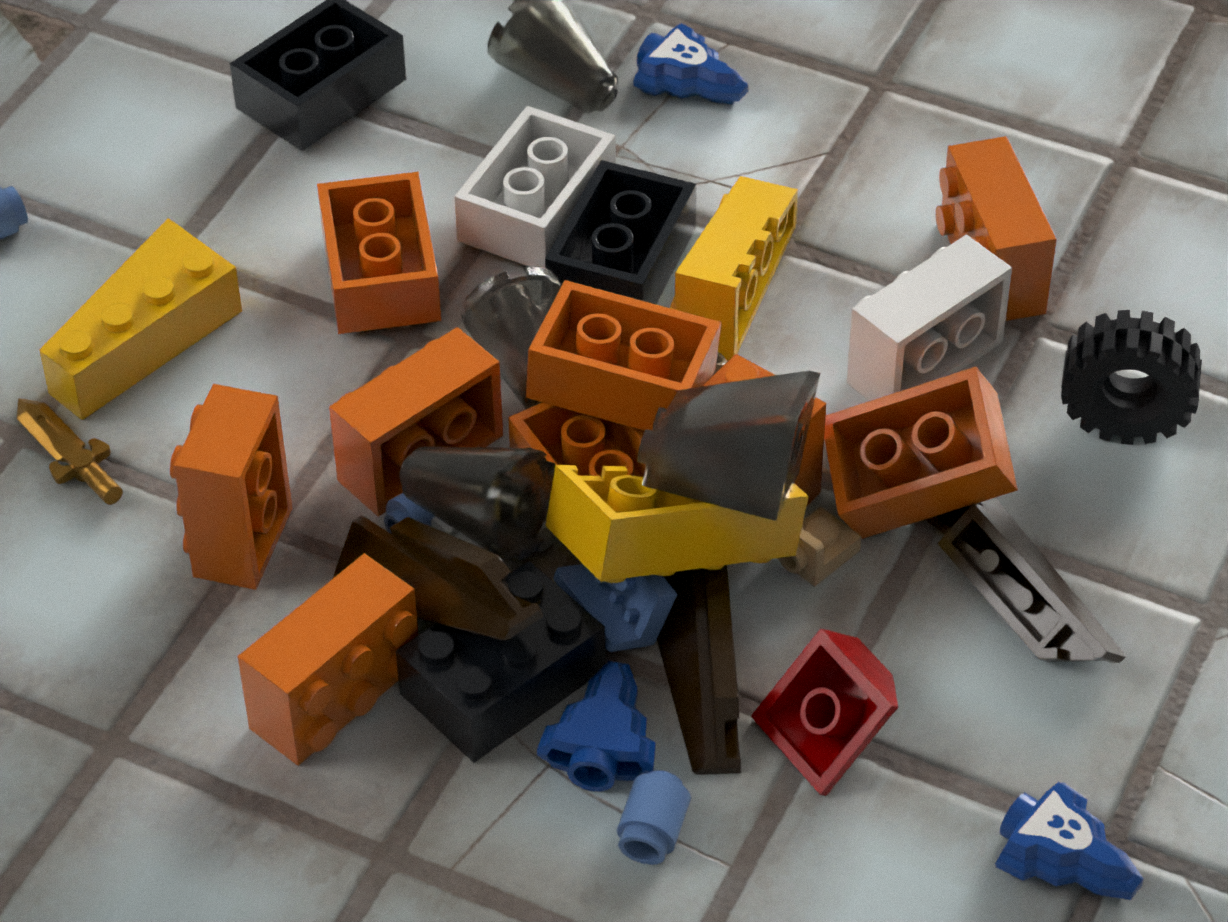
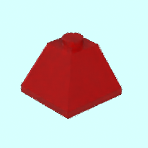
(828, 707)

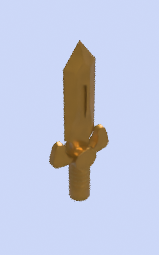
(69, 448)

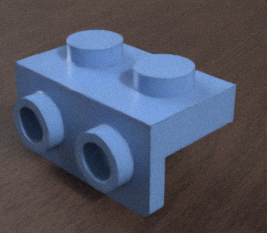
(628, 609)

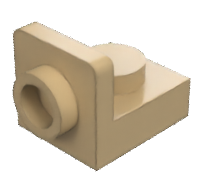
(822, 547)

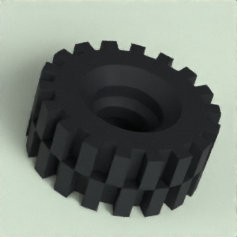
(1131, 404)

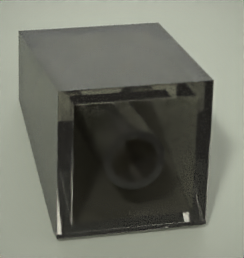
(732, 442)

